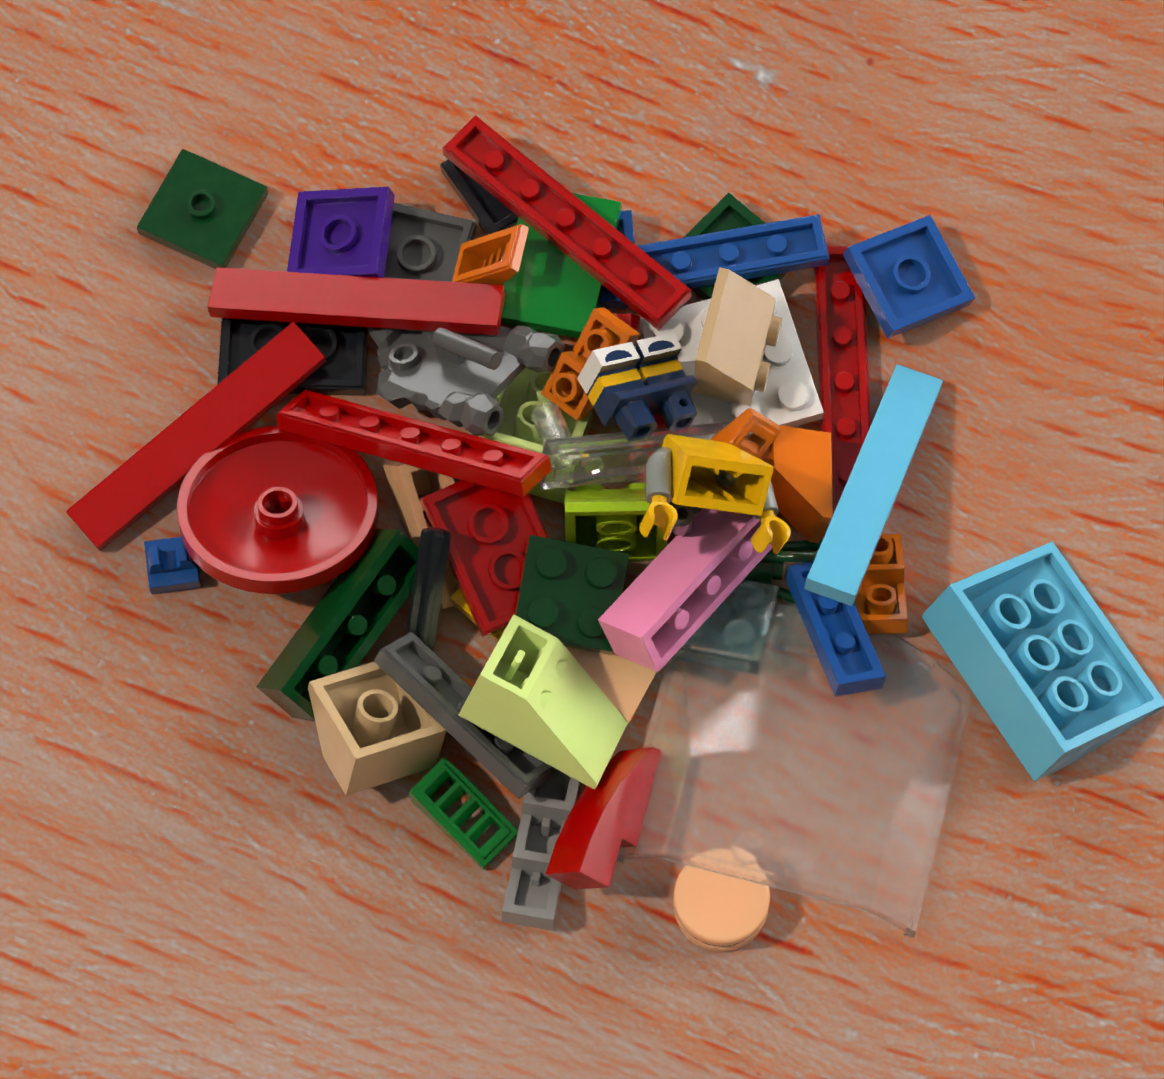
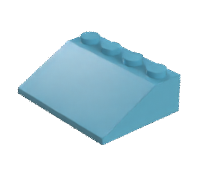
(1041, 659)

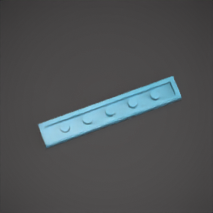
(873, 485)

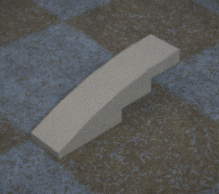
(530, 893)

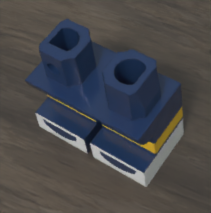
(637, 382)

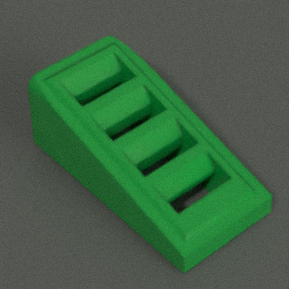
(431, 782)

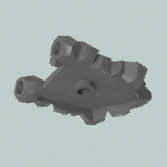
(459, 372)

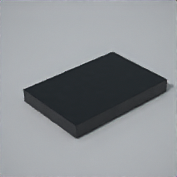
(341, 345)

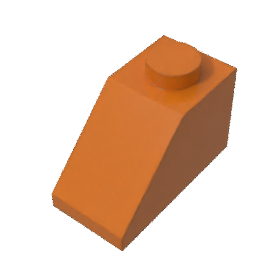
(802, 479)

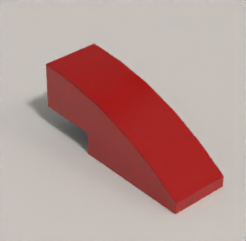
(604, 821)

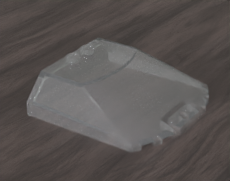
(805, 785)

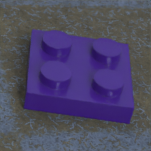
(342, 232)

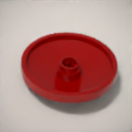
(277, 511)

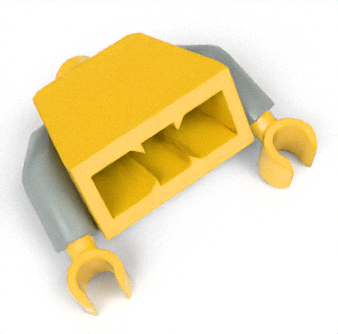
(714, 478)

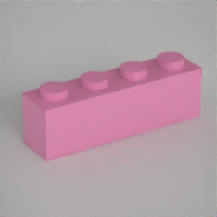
(682, 588)

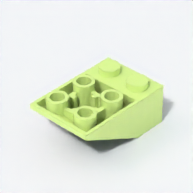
(545, 704)

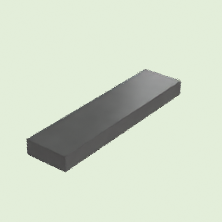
(443, 696)

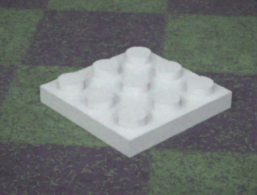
(789, 391)

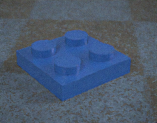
(908, 276)

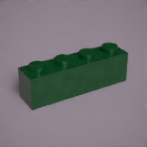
(344, 622)

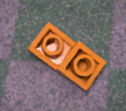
(563, 387)
(882, 591)

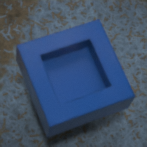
(170, 566)

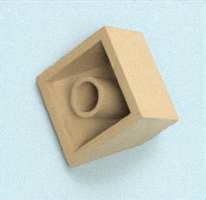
(735, 340)
(372, 728)

